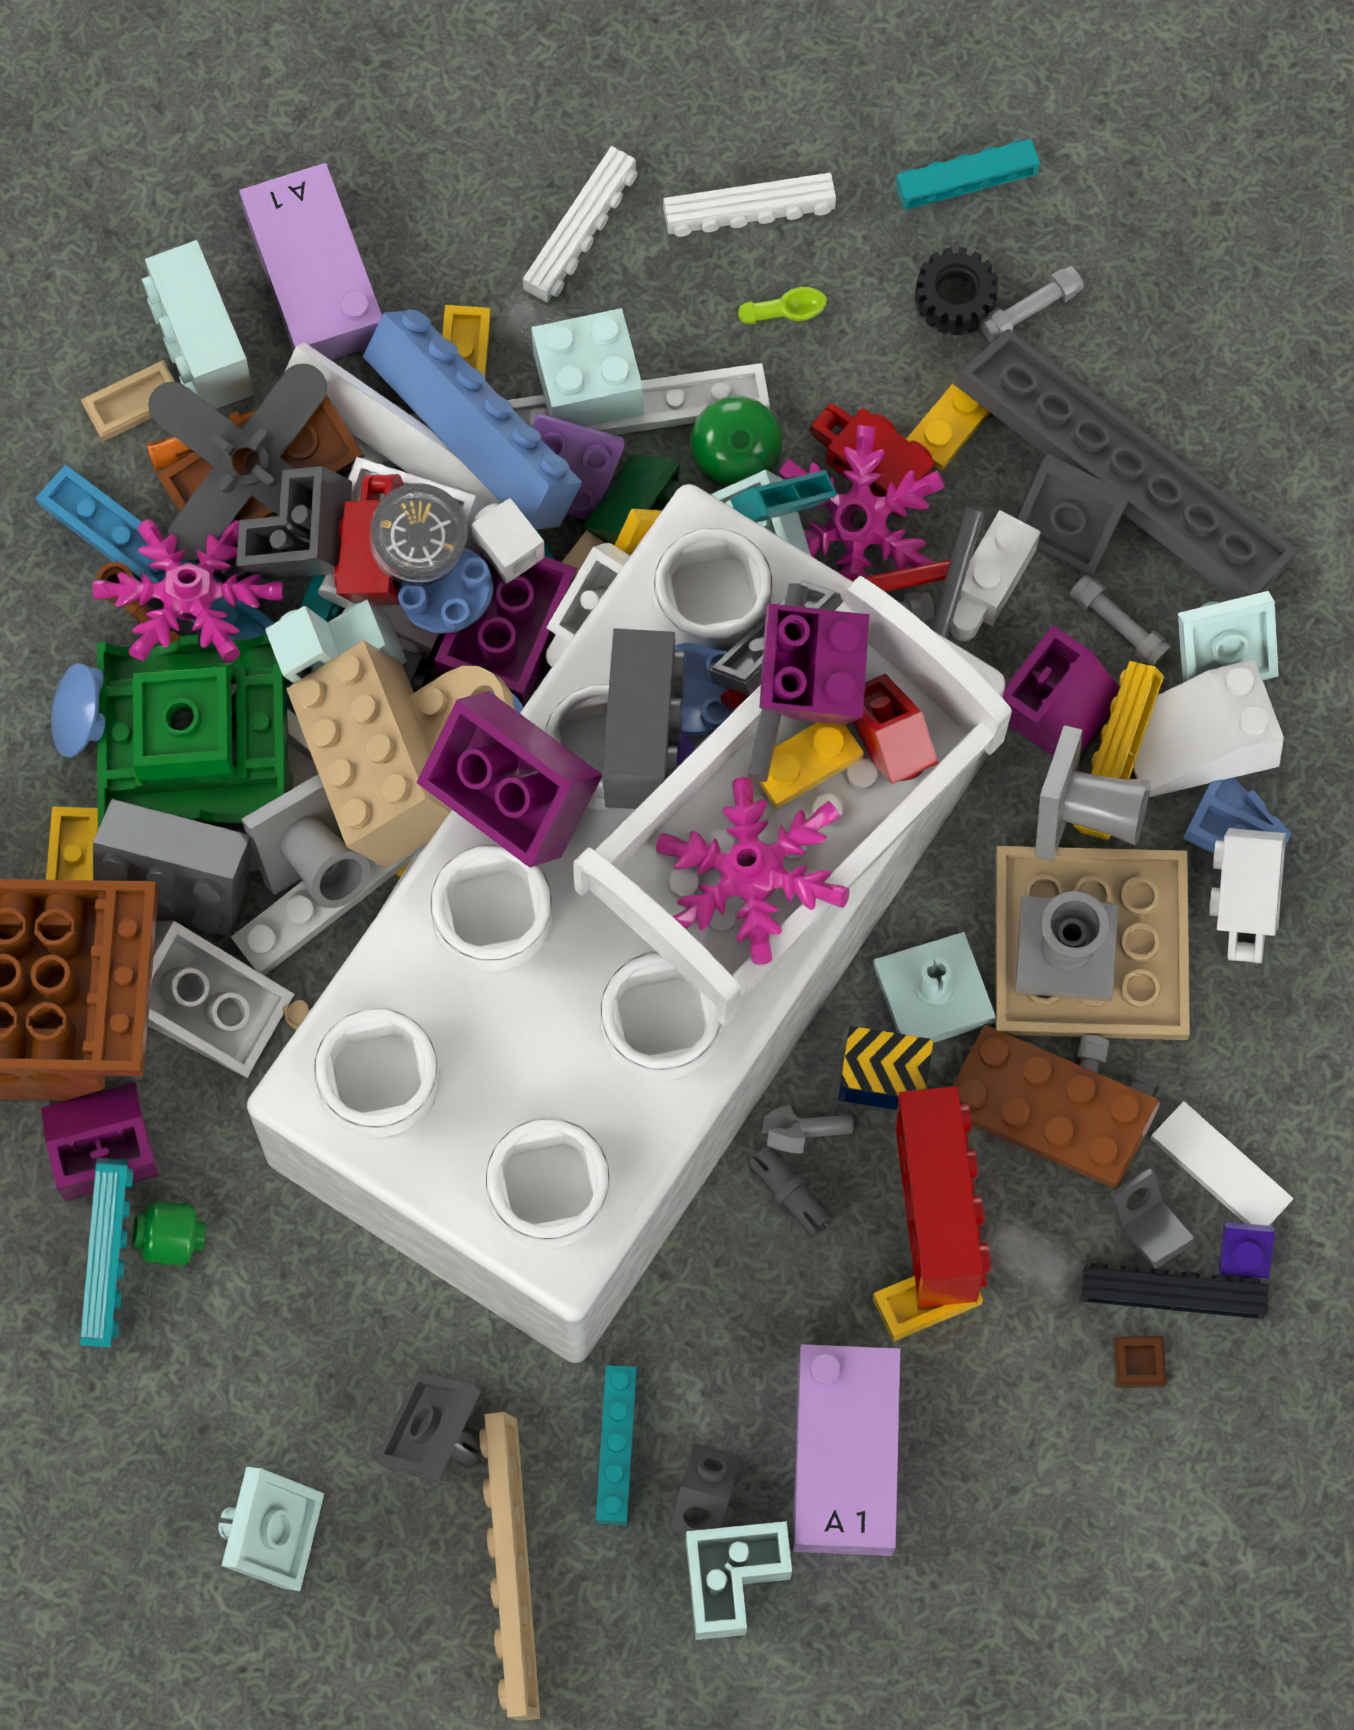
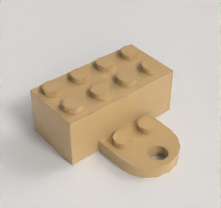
(374, 741)

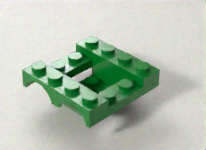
(192, 768)

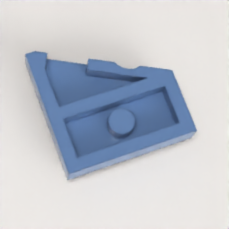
(1229, 806)

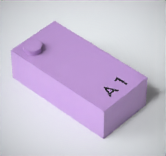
(312, 262)
(846, 1450)

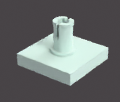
(1229, 635)
(935, 989)
(271, 1528)

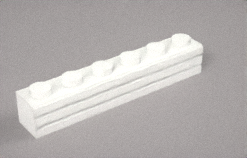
(749, 203)
(579, 224)

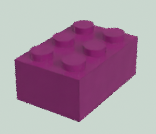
(512, 631)
(509, 778)

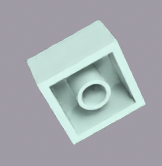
(588, 369)

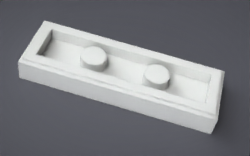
(1221, 1167)

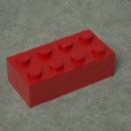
(939, 1197)

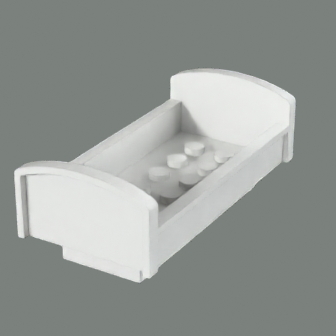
(643, 886)

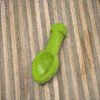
(795, 305)

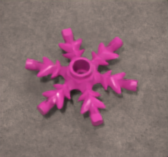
(859, 498)
(187, 591)
(754, 869)

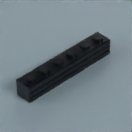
(1174, 1292)

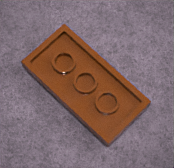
(320, 443)
(1054, 1106)

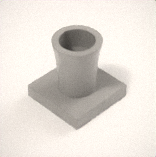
(1086, 799)
(302, 840)
(1064, 968)

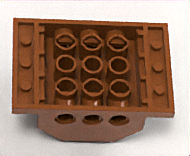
(73, 984)

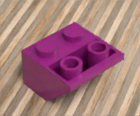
(814, 664)
(1057, 689)
(93, 1127)

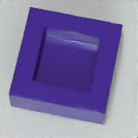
(1246, 1250)

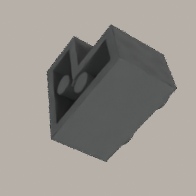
(304, 534)

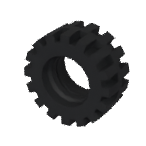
(959, 266)

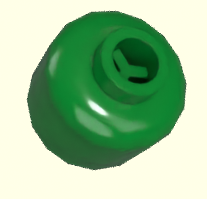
(167, 1233)

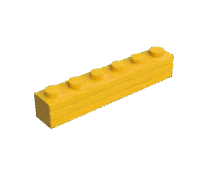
(1126, 726)

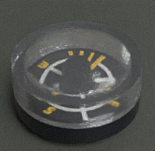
(418, 534)

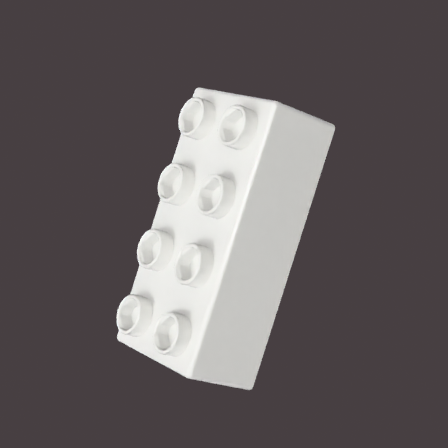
(509, 1059)

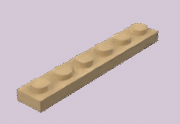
(511, 1588)

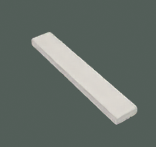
(390, 428)

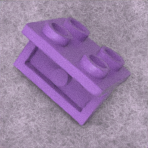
(590, 457)

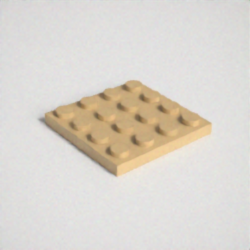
(1150, 942)

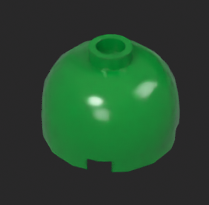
(735, 440)

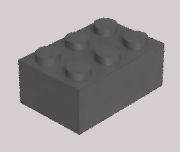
(642, 715)
(195, 864)

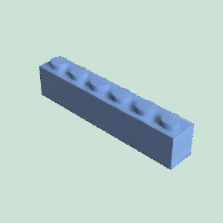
(471, 418)

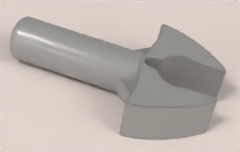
(789, 1132)

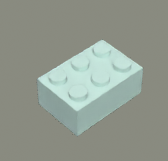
(196, 326)

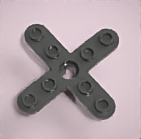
(218, 439)

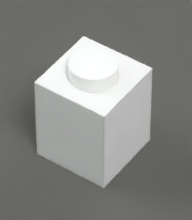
(507, 539)

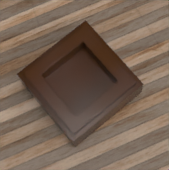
(1139, 1361)

